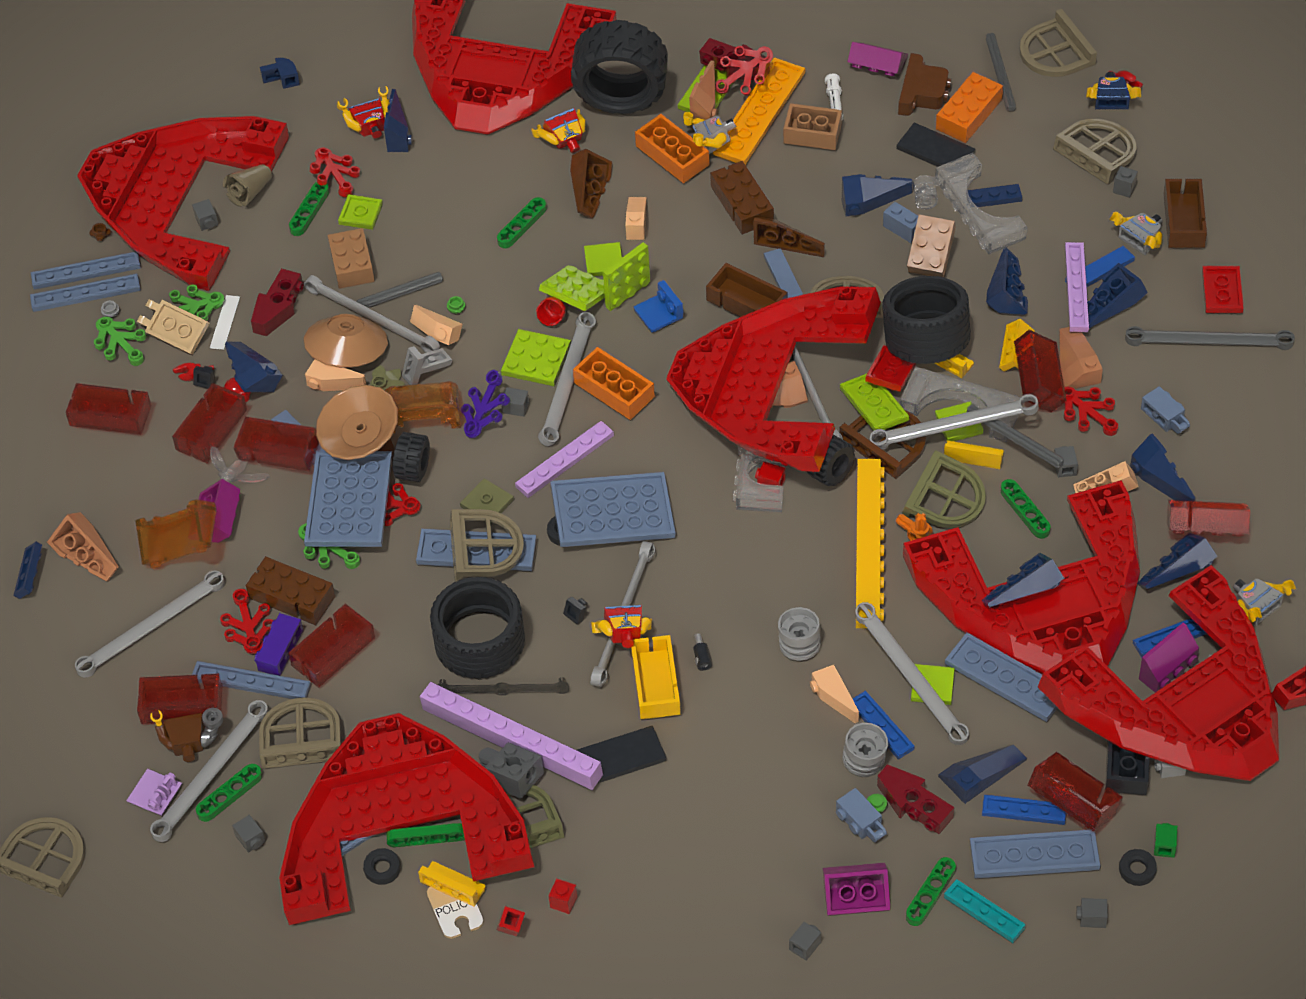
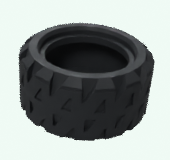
(619, 42)

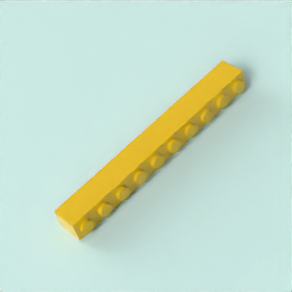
(869, 537)

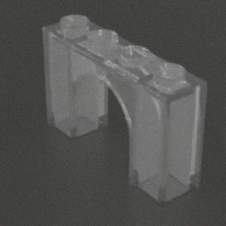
(751, 494)

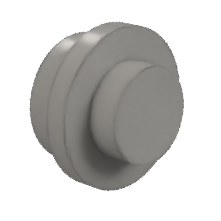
(109, 309)

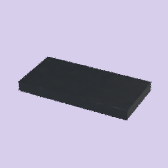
(932, 146)
(626, 753)

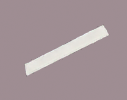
(224, 322)

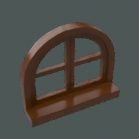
(872, 451)

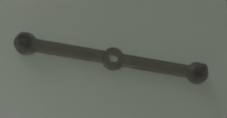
(503, 688)

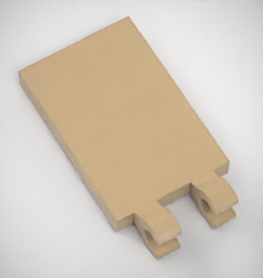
(174, 326)

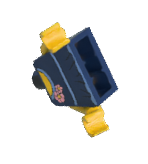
(1112, 92)

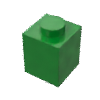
(1165, 840)

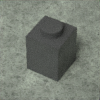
(1125, 181)
(205, 214)
(518, 402)
(1070, 463)
(248, 833)
(1092, 913)
(805, 940)

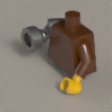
(188, 733)

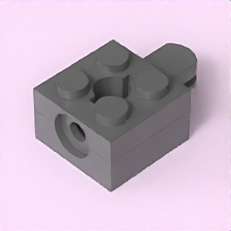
(513, 767)

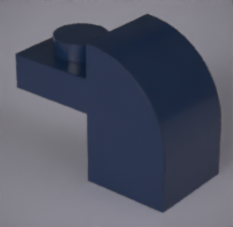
(281, 70)

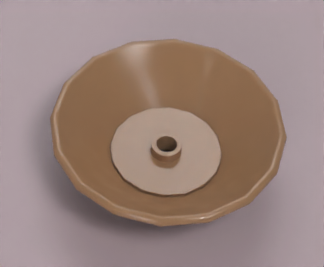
(345, 341)
(348, 413)

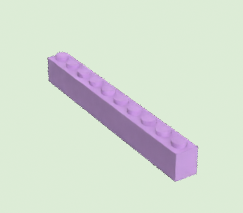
(502, 730)

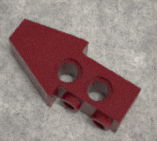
(715, 50)
(277, 305)
(902, 786)

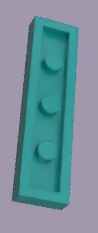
(984, 911)

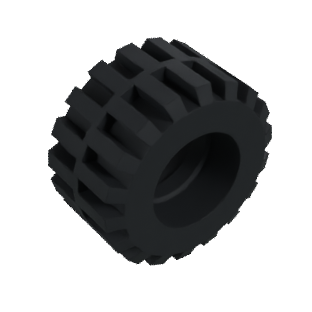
(411, 456)
(836, 463)

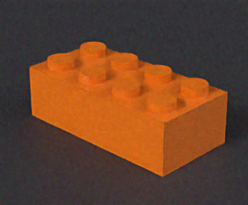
(969, 107)
(672, 148)
(613, 383)

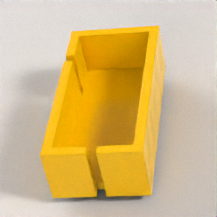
(655, 678)

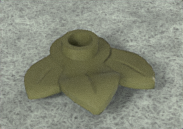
(385, 379)

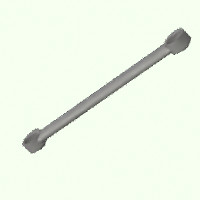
(315, 286)
(566, 379)
(811, 390)
(955, 421)
(645, 554)
(149, 624)
(912, 673)
(209, 771)

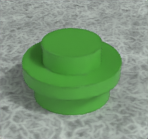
(455, 304)
(878, 802)

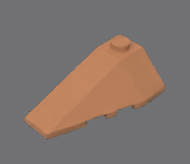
(703, 95)
(1078, 360)
(791, 388)
(81, 543)

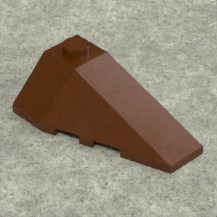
(589, 177)
(779, 235)

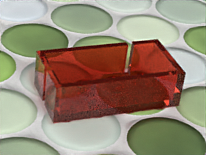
(1040, 370)
(108, 409)
(212, 426)
(276, 443)
(1208, 517)
(330, 648)
(177, 696)
(1074, 791)

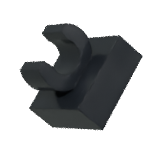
(203, 376)
(575, 609)

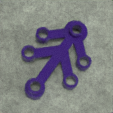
(474, 425)

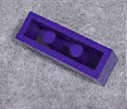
(278, 643)

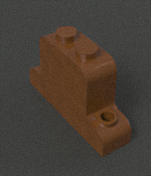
(923, 86)

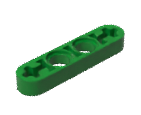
(309, 208)
(518, 220)
(1028, 507)
(226, 790)
(425, 835)
(933, 892)

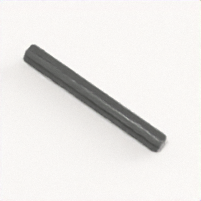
(401, 290)

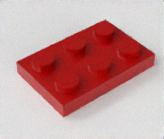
(1222, 289)
(889, 370)

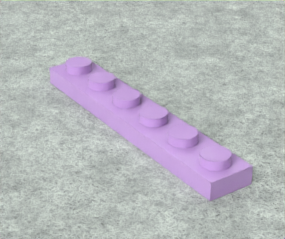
(1076, 287)
(564, 459)

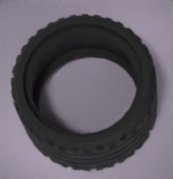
(926, 319)
(475, 596)

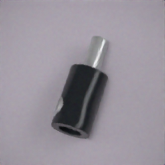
(701, 653)

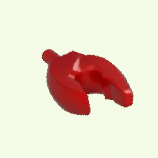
(1129, 78)
(187, 367)

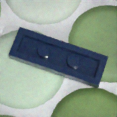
(996, 195)
(28, 570)

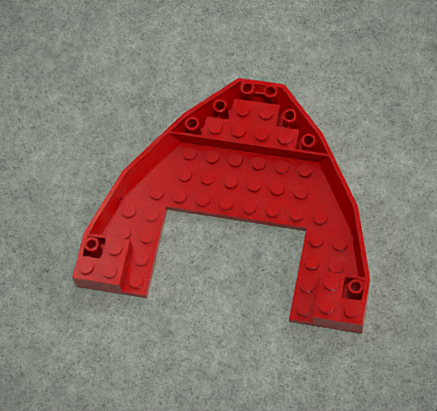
(491, 83)
(146, 176)
(738, 368)
(1048, 626)
(1206, 720)
(388, 779)

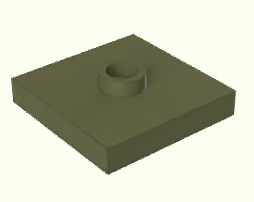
(487, 497)

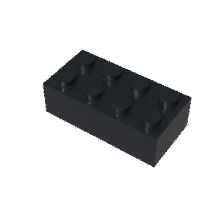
(1126, 770)

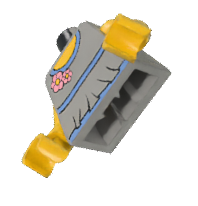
(709, 132)
(1139, 231)
(1261, 597)

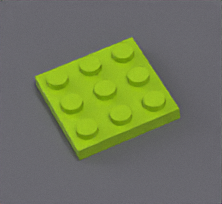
(626, 276)
(574, 287)
(536, 357)

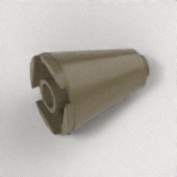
(246, 184)

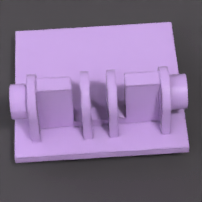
(154, 791)

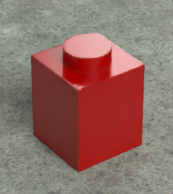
(770, 474)
(562, 896)
(510, 921)

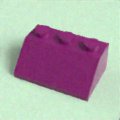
(876, 58)
(226, 499)
(1169, 658)
(856, 888)

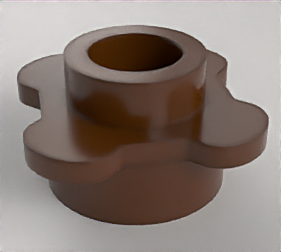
(99, 231)

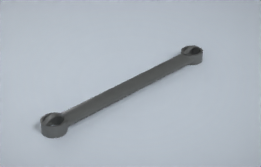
(1217, 338)

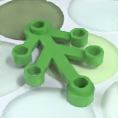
(211, 301)
(107, 326)
(349, 563)

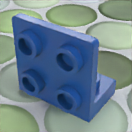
(660, 309)

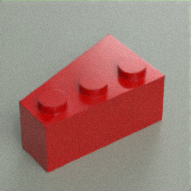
(1292, 690)

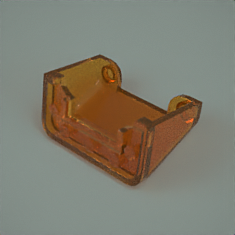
(427, 402)
(177, 533)

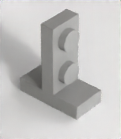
(421, 363)

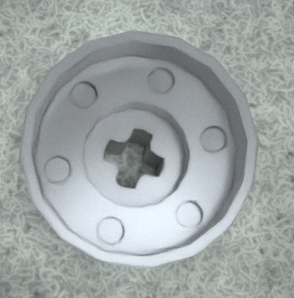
(799, 633)
(865, 749)

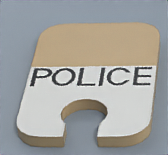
(450, 909)

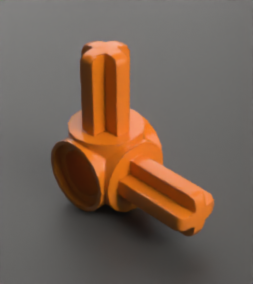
(916, 529)

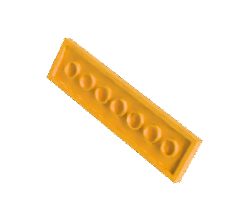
(760, 111)

